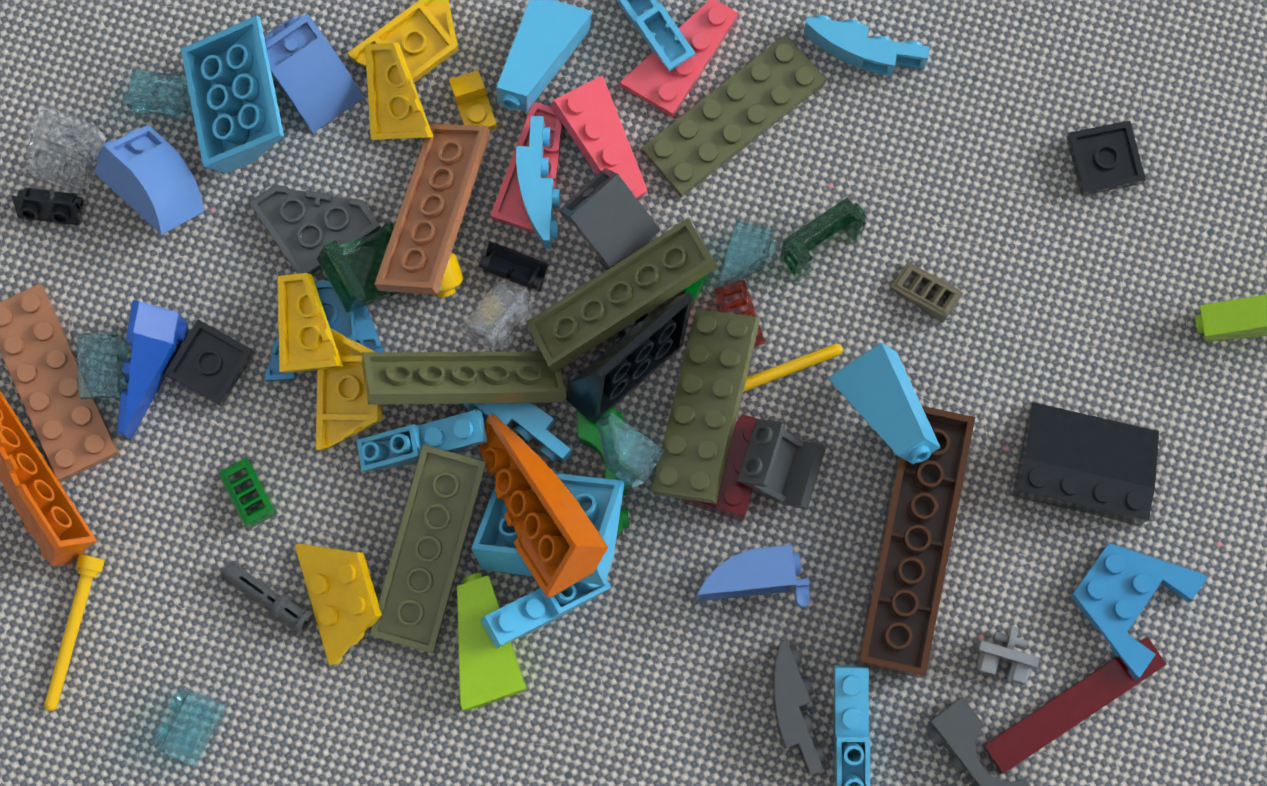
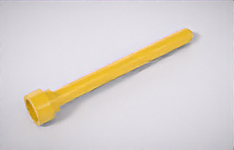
(793, 366)
(88, 569)

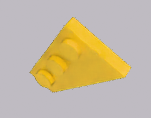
(392, 96)
(303, 327)

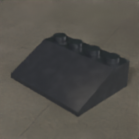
(629, 359)
(1087, 464)

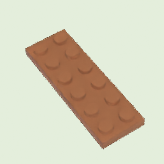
(432, 209)
(47, 383)

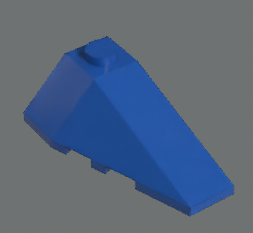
(154, 341)

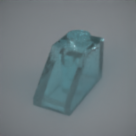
(746, 252)
(627, 451)

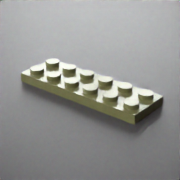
(733, 115)
(621, 295)
(460, 378)
(705, 406)
(428, 548)

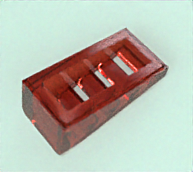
(745, 300)

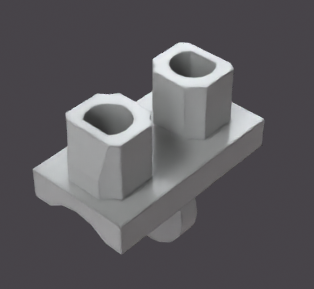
(990, 654)

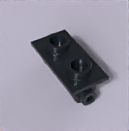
(34, 205)
(514, 266)

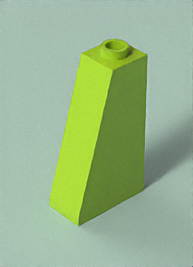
(1233, 319)
(484, 671)

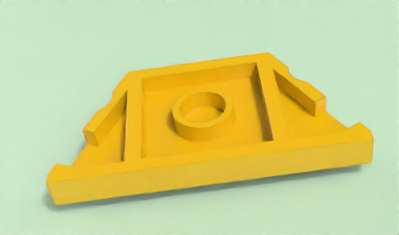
(424, 35)
(343, 397)
(339, 596)

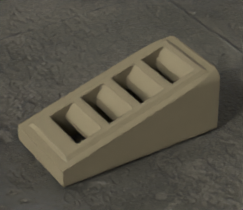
(931, 281)

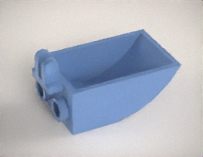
(310, 72)
(150, 178)
(757, 573)

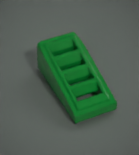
(262, 513)

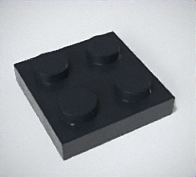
(1106, 158)
(209, 363)

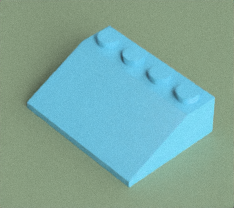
(232, 96)
(597, 497)

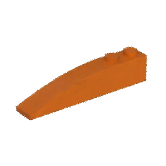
(38, 494)
(549, 522)

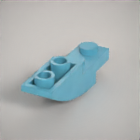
(851, 44)
(538, 192)
(530, 423)
(404, 444)
(536, 611)
(851, 725)

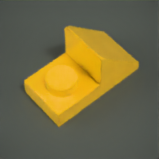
(472, 100)

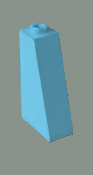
(541, 47)
(887, 401)

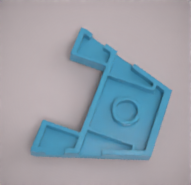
(354, 324)
(1118, 591)

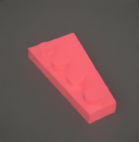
(668, 89)
(598, 132)
(509, 202)

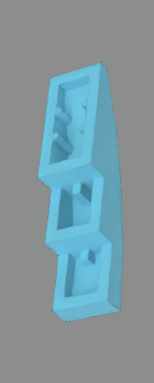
(658, 31)

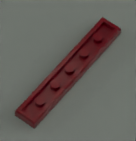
(1066, 710)

